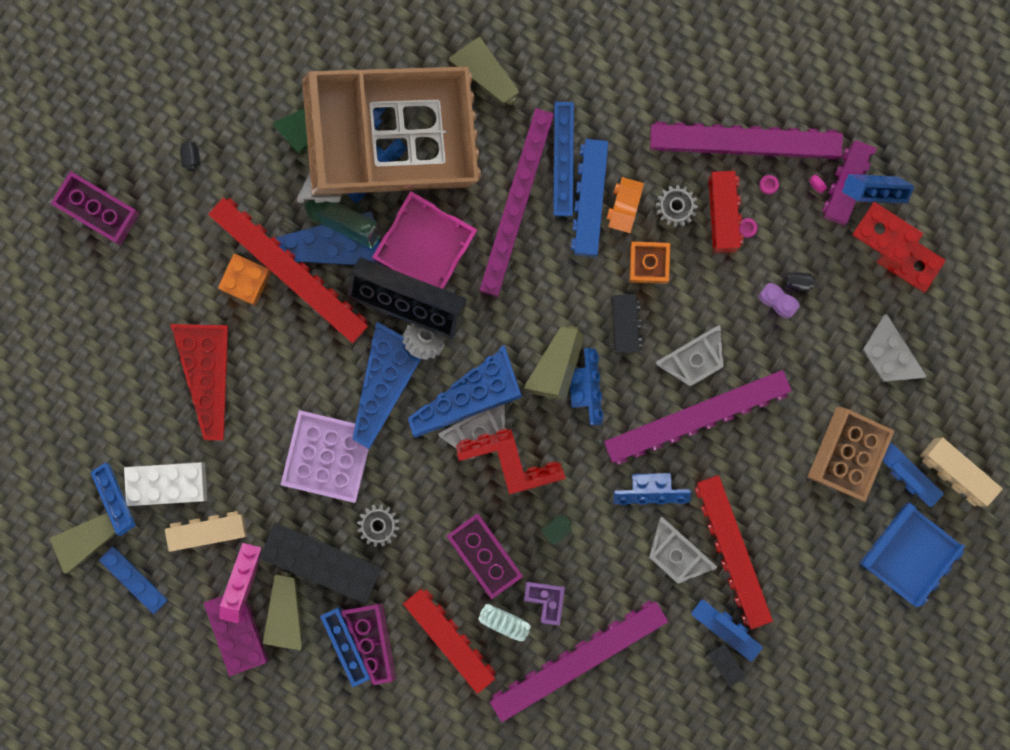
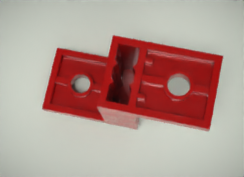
(898, 247)
(505, 445)

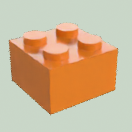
(649, 262)
(244, 279)

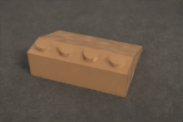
(851, 453)

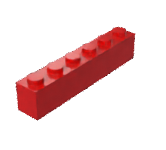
(449, 640)

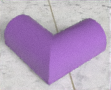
(551, 598)

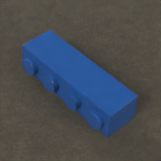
(877, 188)
(345, 646)

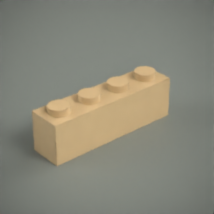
(205, 532)

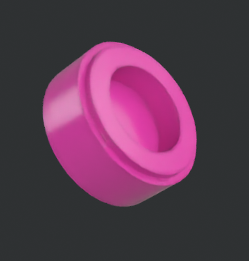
(769, 184)
(817, 184)
(748, 228)

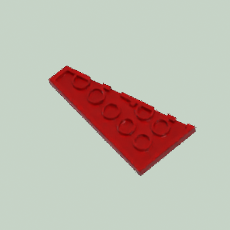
(204, 362)

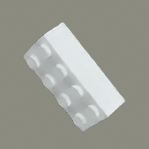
(165, 484)

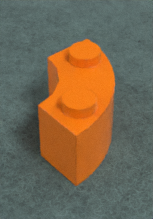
(625, 205)

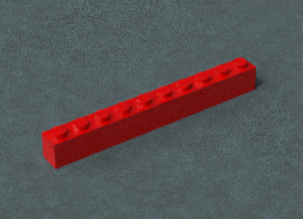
(288, 270)

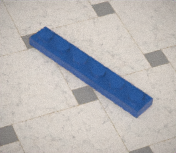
(563, 158)

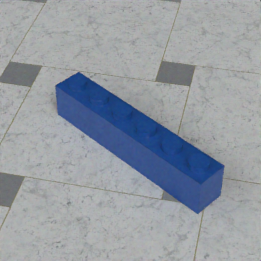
(591, 197)

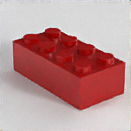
(724, 212)

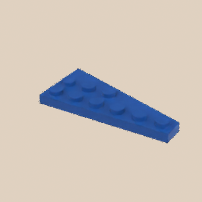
(326, 246)
(385, 379)
(474, 393)

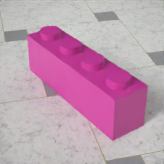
(240, 583)

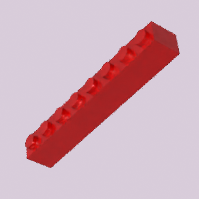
(733, 551)

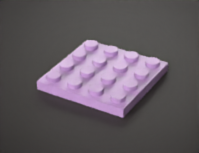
(325, 458)

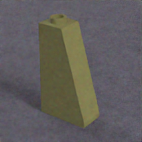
(486, 72)
(557, 365)
(82, 541)
(284, 617)

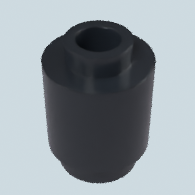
(190, 156)
(800, 281)

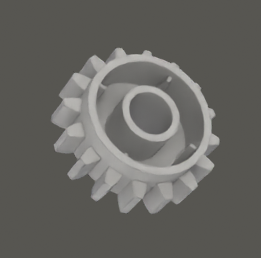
(680, 196)
(422, 342)
(368, 529)

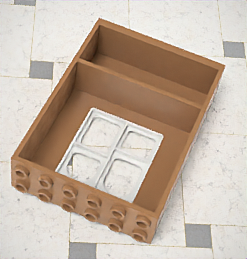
(344, 135)

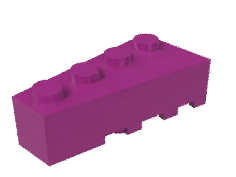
(855, 162)
(372, 641)

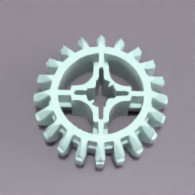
(504, 622)

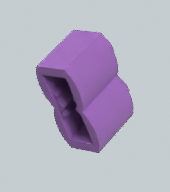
(774, 297)

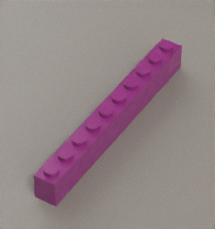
(746, 141)
(516, 203)
(697, 416)
(578, 661)

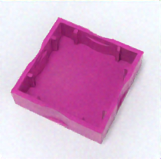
(424, 242)

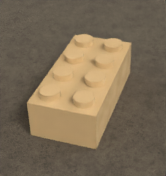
(960, 472)

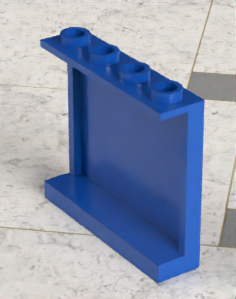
(912, 555)

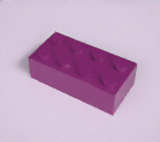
(95, 208)
(484, 556)
(239, 641)

